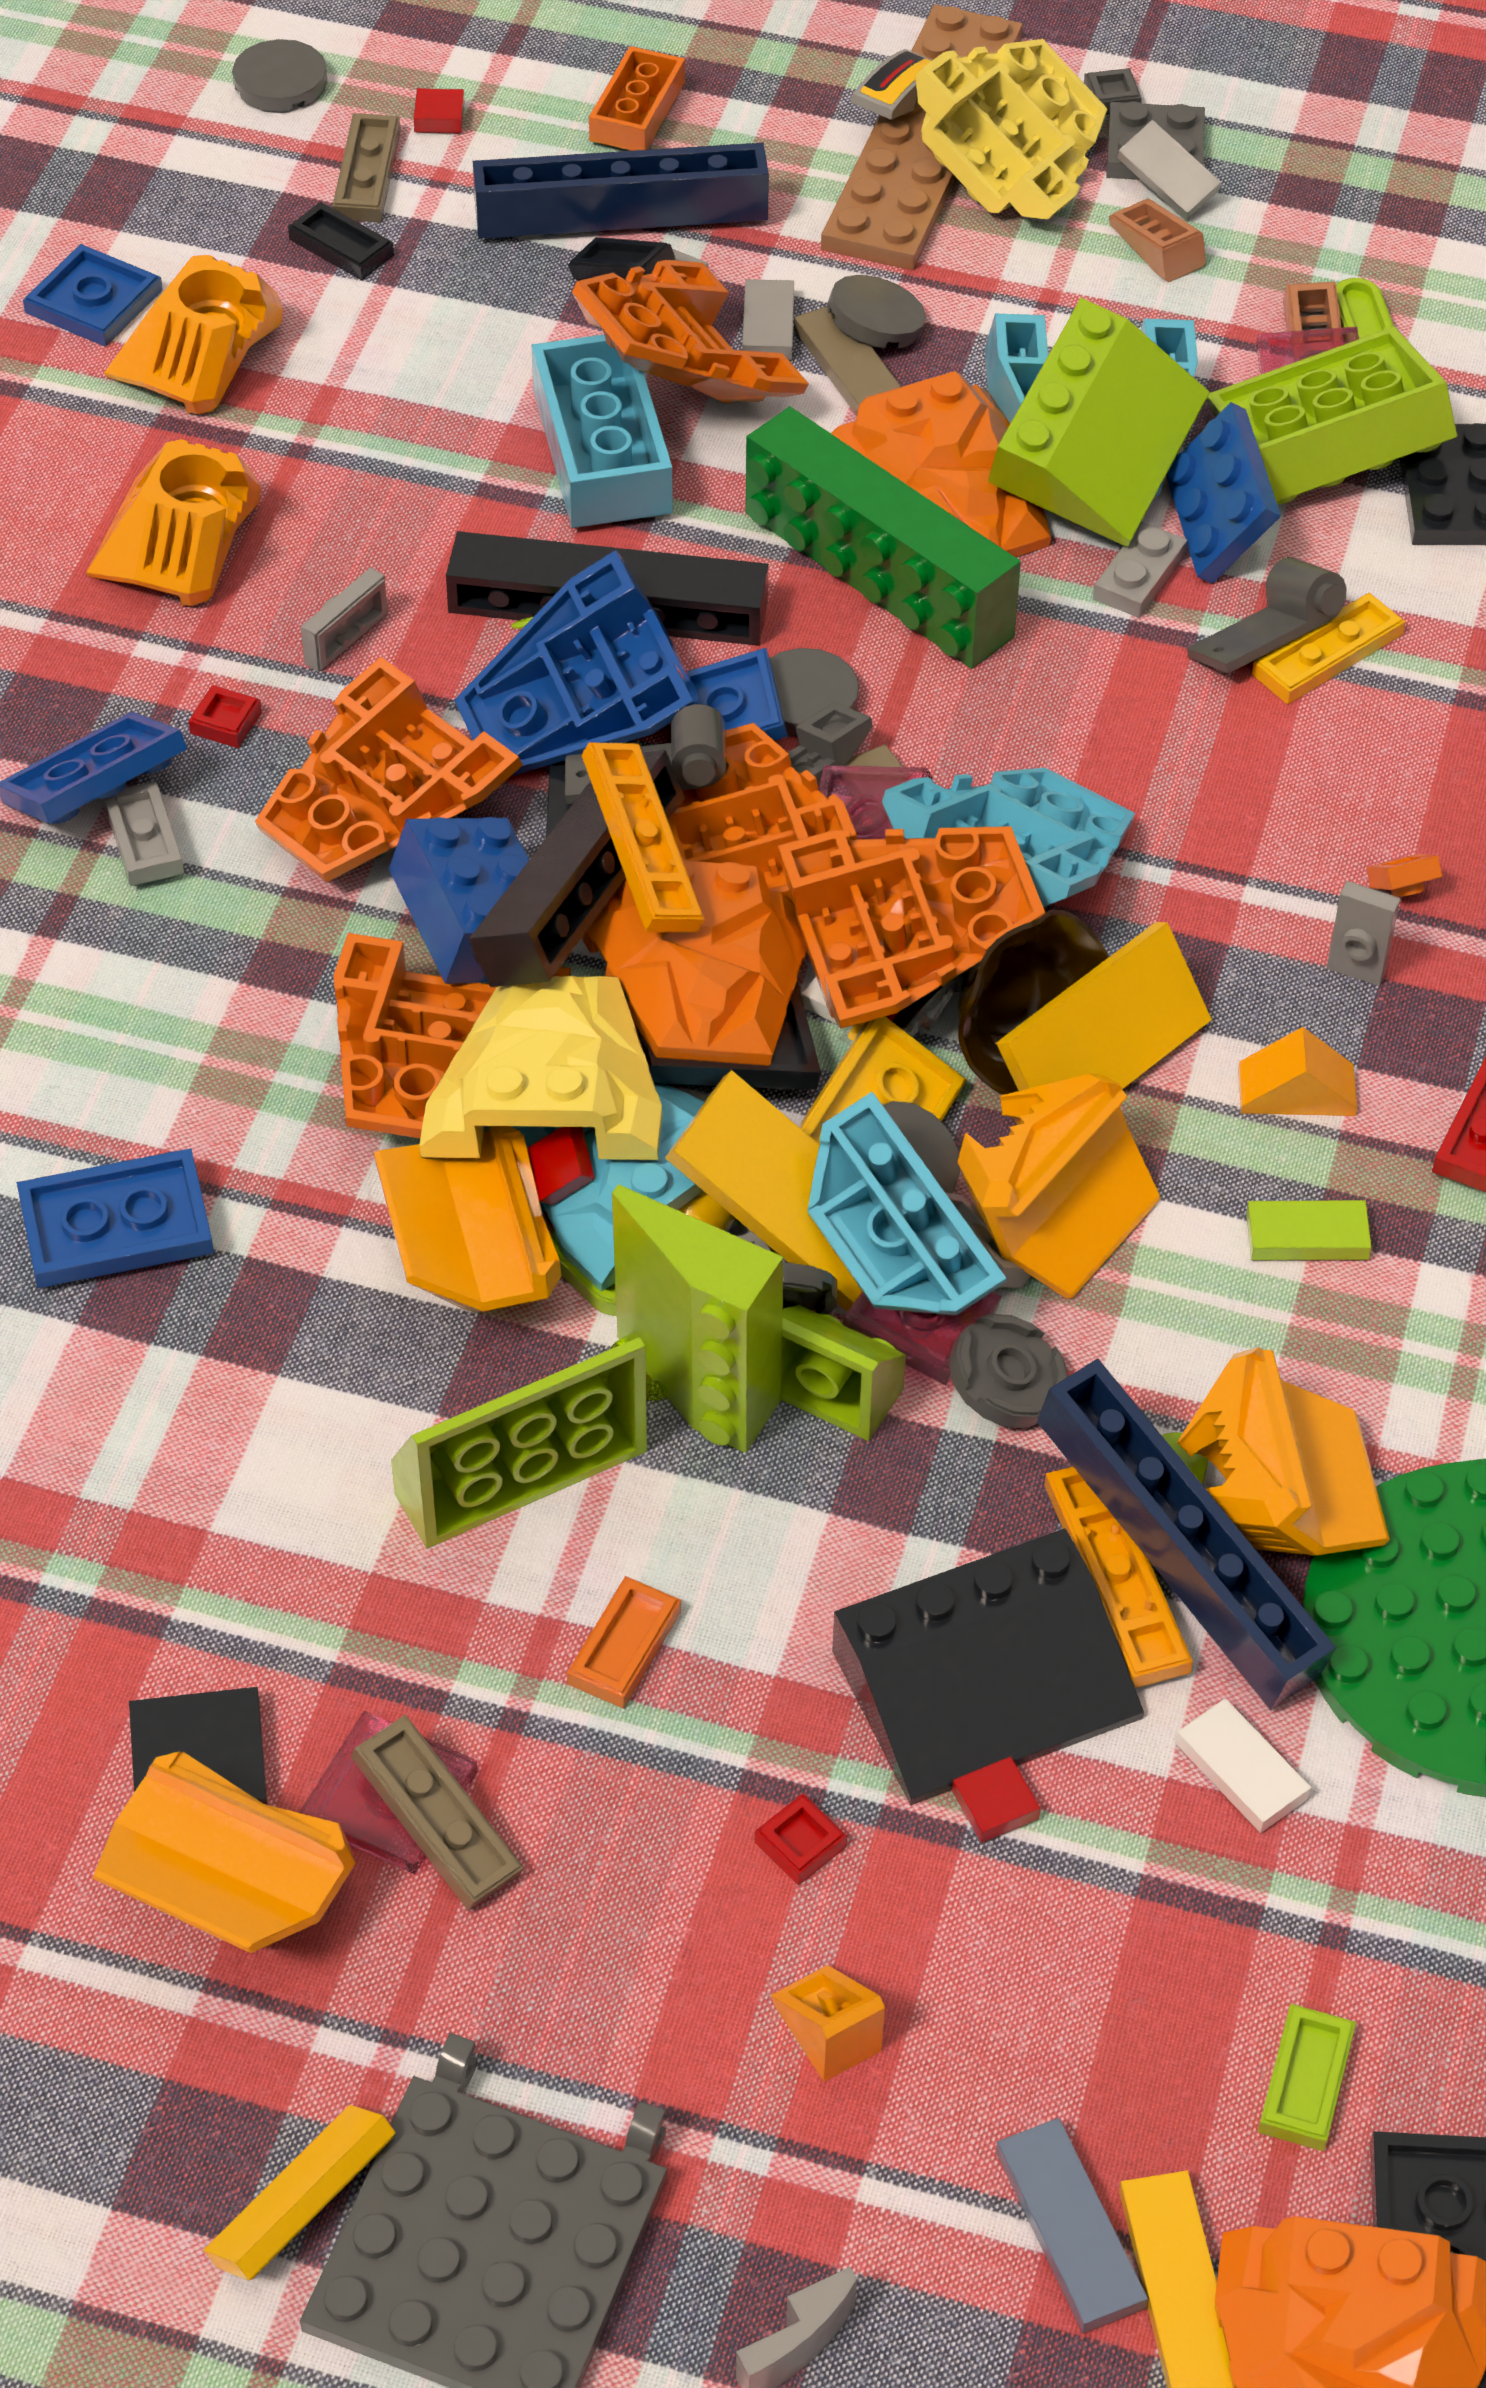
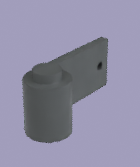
(1298, 601)
(694, 751)

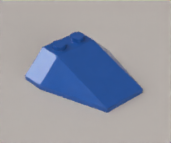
(581, 672)

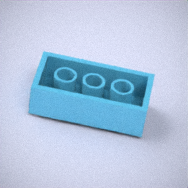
(601, 432)

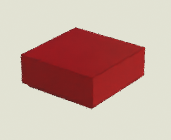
(439, 110)
(225, 716)
(560, 1164)
(996, 1799)
(800, 1839)

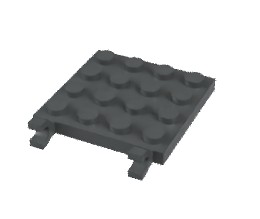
(487, 2240)

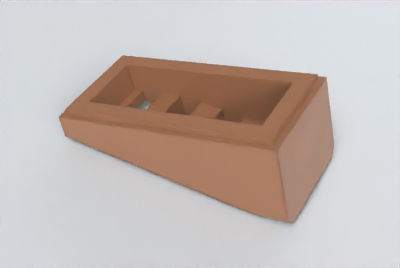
(1165, 243)
(1311, 298)

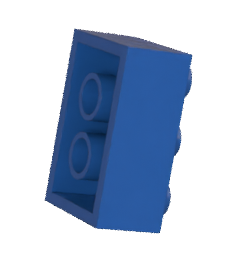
(450, 882)

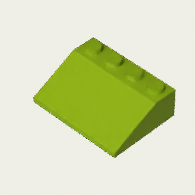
(1343, 412)
(1099, 425)
(705, 1315)
(524, 1445)

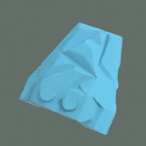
(1058, 824)
(586, 1216)

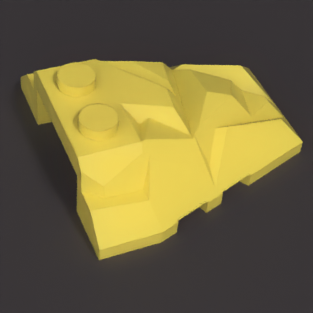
(1010, 125)
(549, 1060)

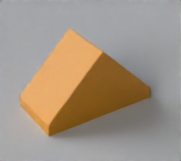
(1297, 1078)
(832, 2020)

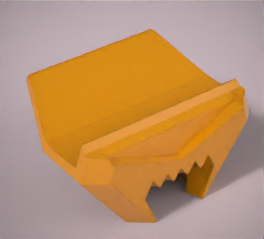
(198, 333)
(178, 522)
(1062, 1180)
(471, 1223)
(1288, 1462)
(223, 1856)

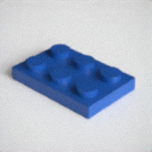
(1222, 493)
(92, 768)
(114, 1218)

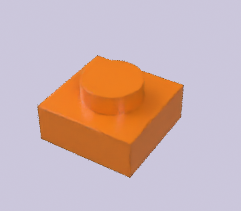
(1405, 874)

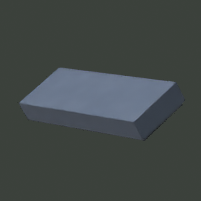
(1071, 2225)

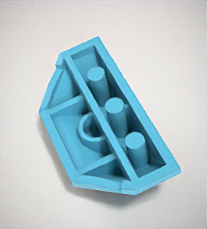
(894, 1218)

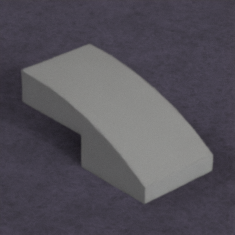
(811, 2322)

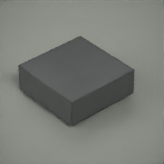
(1113, 86)

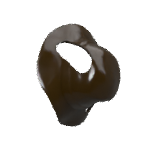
(1015, 981)

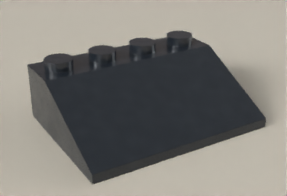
(986, 1664)

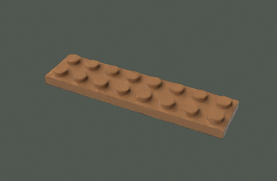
(897, 179)

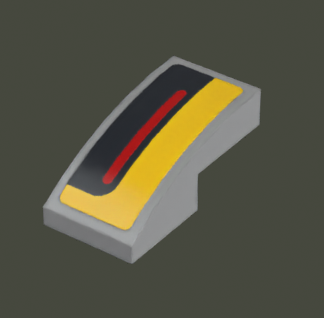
(891, 85)

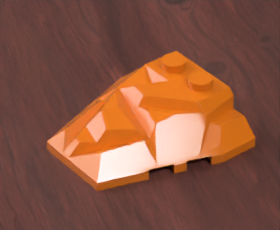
(666, 330)
(943, 445)
(375, 769)
(755, 809)
(902, 911)
(712, 989)
(397, 1033)
(1349, 2308)

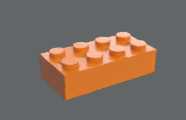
(637, 99)

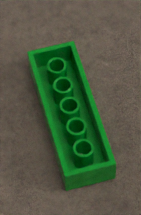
(881, 537)

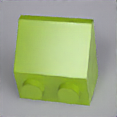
(838, 1371)

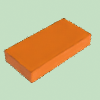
(624, 1642)

